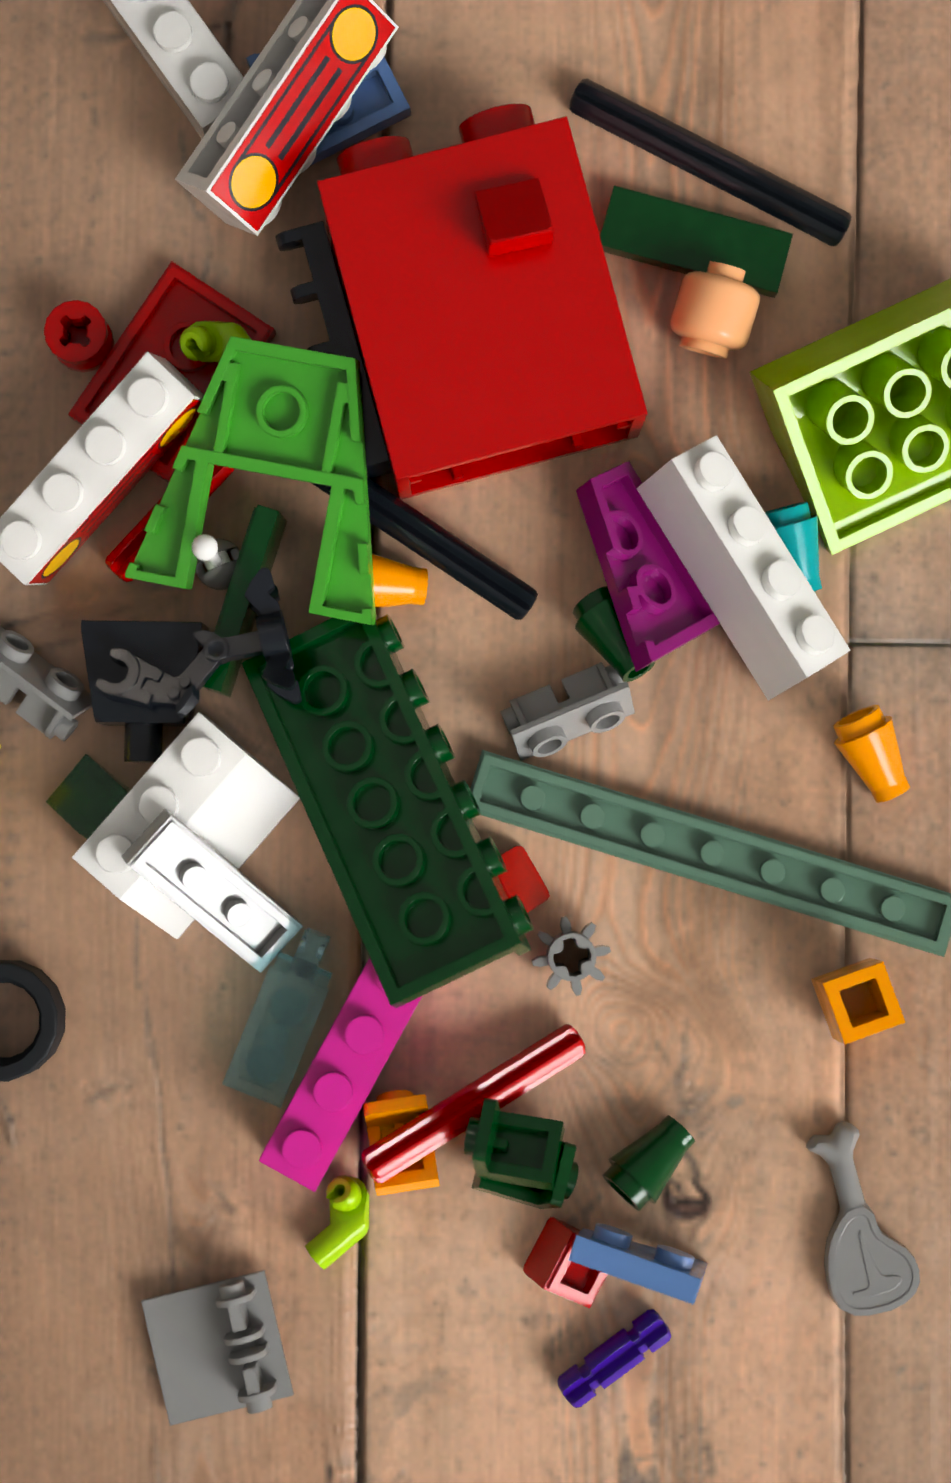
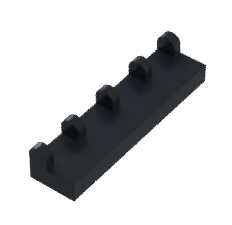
(342, 341)

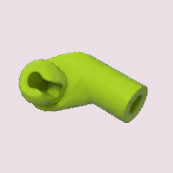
(208, 339)
(348, 1220)

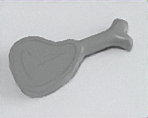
(862, 1264)

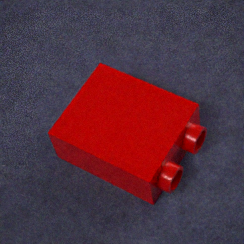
(470, 352)

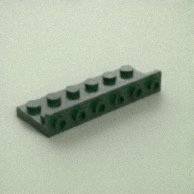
(390, 810)

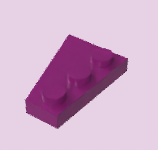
(644, 575)

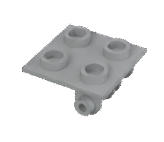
(217, 1348)

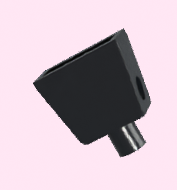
(161, 644)

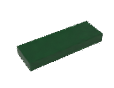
(690, 238)
(236, 617)

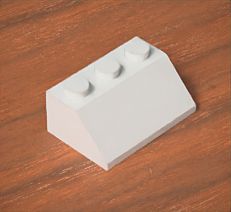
(209, 788)

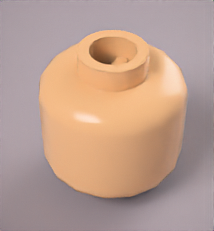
(715, 310)

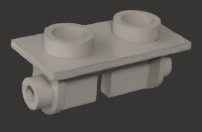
(51, 692)
(595, 704)

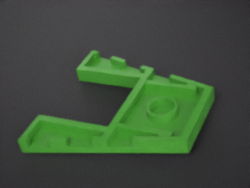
(285, 418)

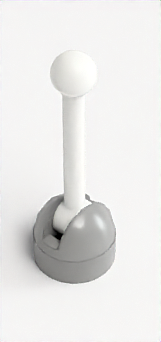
(215, 557)

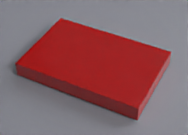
(156, 328)

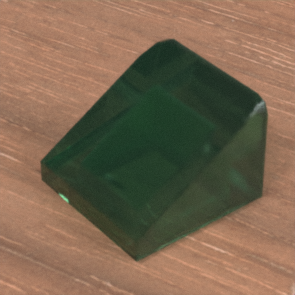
(87, 796)

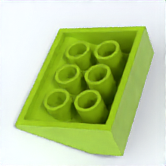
(867, 418)

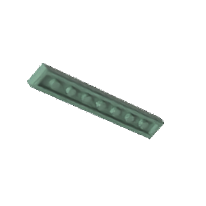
(713, 853)

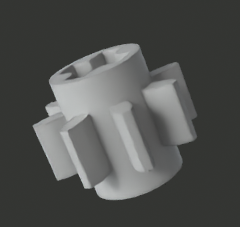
(585, 965)

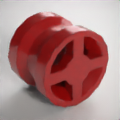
(86, 346)

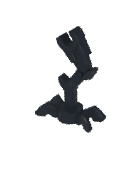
(151, 686)

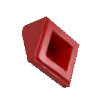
(514, 217)
(523, 879)
(552, 1271)

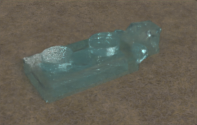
(281, 1022)

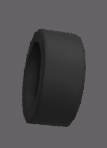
(51, 1018)

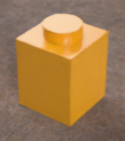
(858, 1000)

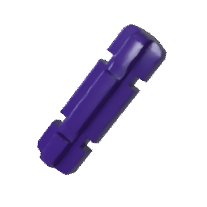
(614, 1358)

